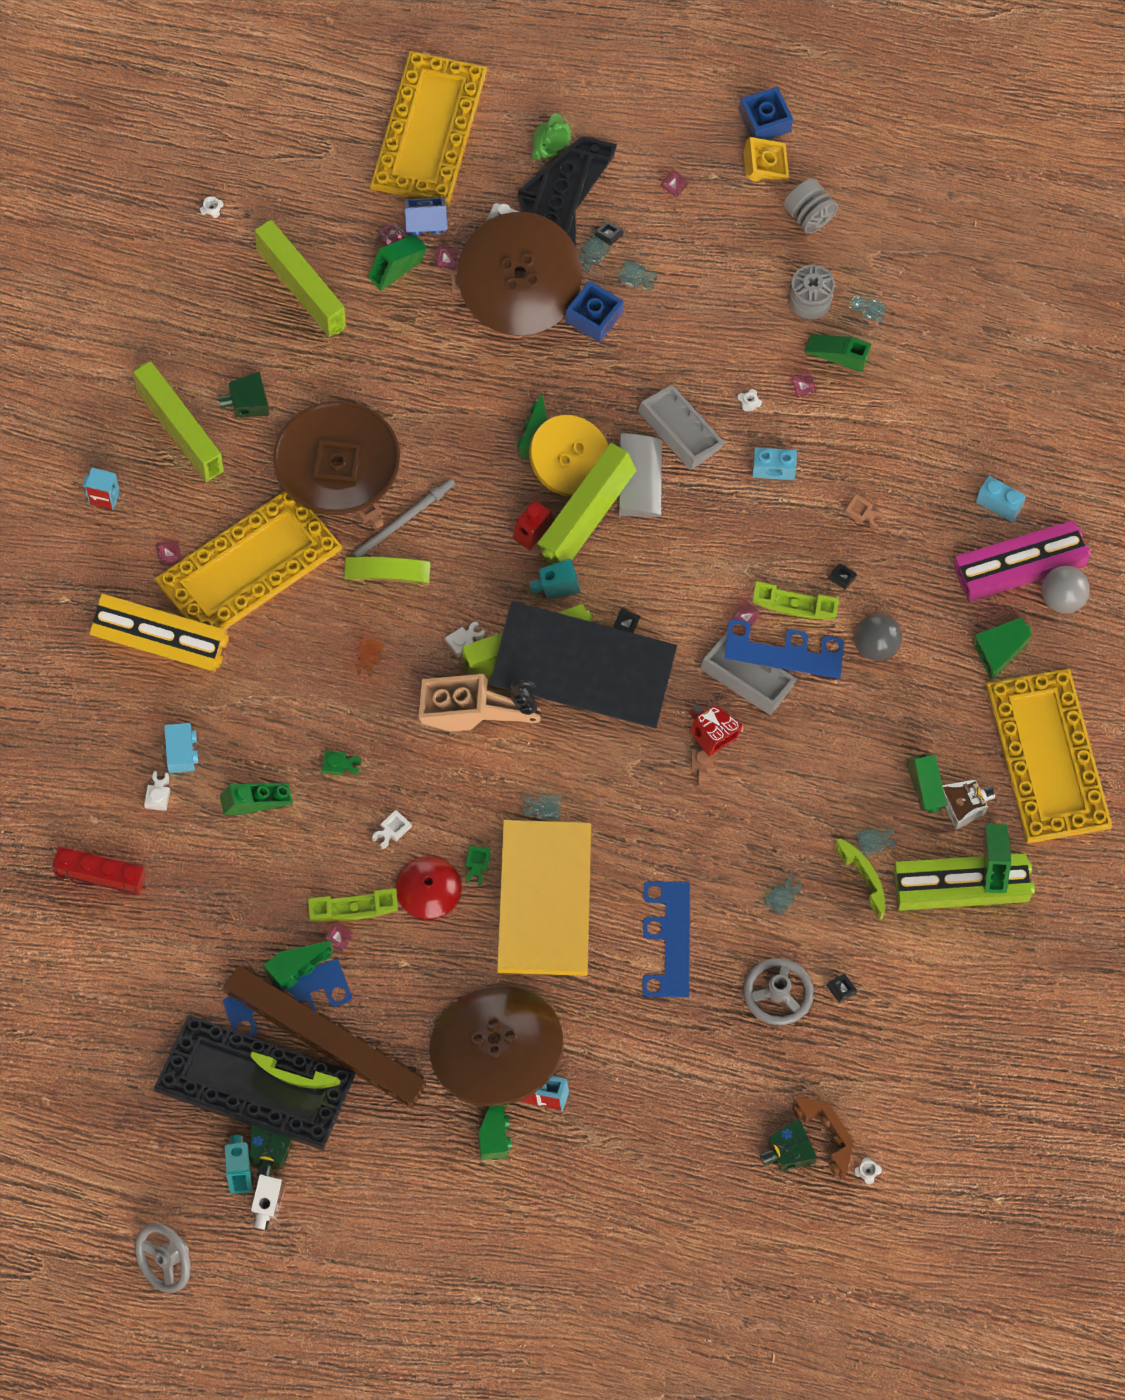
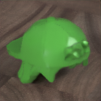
(550, 138)

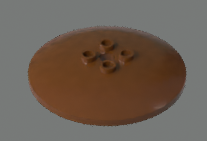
(525, 303)
(336, 432)
(500, 1071)

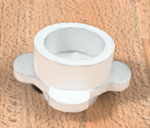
(211, 201)
(747, 405)
(871, 1165)

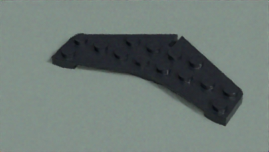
(566, 182)

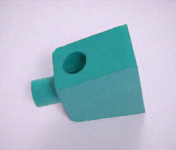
(557, 580)
(238, 1165)

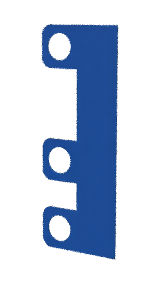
(789, 658)
(676, 935)
(323, 976)

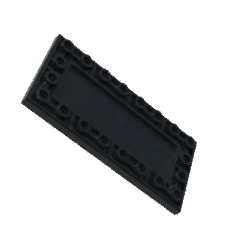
(584, 664)
(216, 1072)

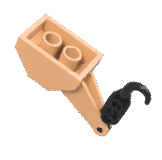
(464, 701)

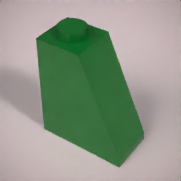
(396, 260)
(1002, 644)
(927, 781)
(996, 858)

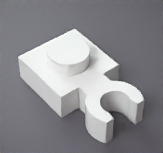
(461, 638)
(157, 794)
(393, 827)

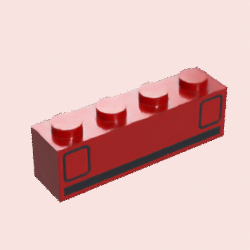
(99, 870)

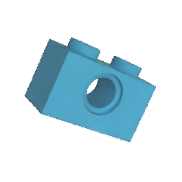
(774, 463)

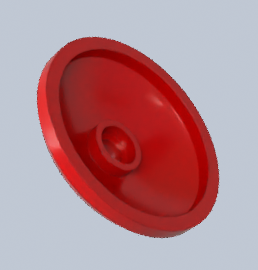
(431, 900)

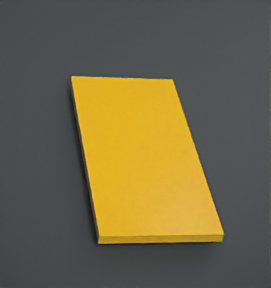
(428, 127)
(248, 563)
(1048, 756)
(544, 898)

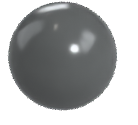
(878, 637)

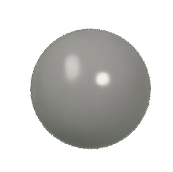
(1065, 589)

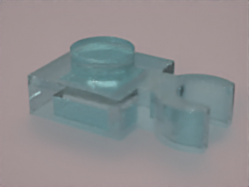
(594, 251)
(635, 274)
(870, 309)
(547, 807)
(872, 842)
(781, 898)

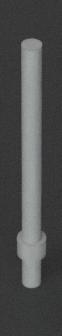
(434, 495)

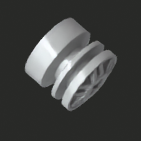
(811, 206)
(811, 292)

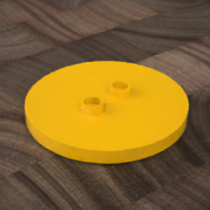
(565, 452)

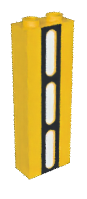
(159, 633)

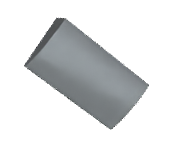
(680, 426)
(643, 492)
(756, 683)

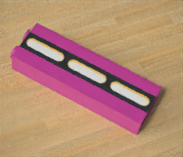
(1020, 560)

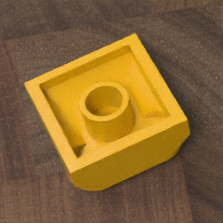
(765, 160)

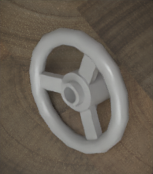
(773, 991)
(165, 1256)

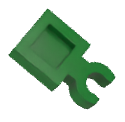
(336, 762)
(477, 861)

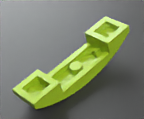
(387, 569)
(795, 604)
(849, 855)
(353, 908)
(319, 1081)

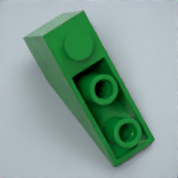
(840, 350)
(531, 425)
(250, 798)
(294, 963)
(492, 1134)

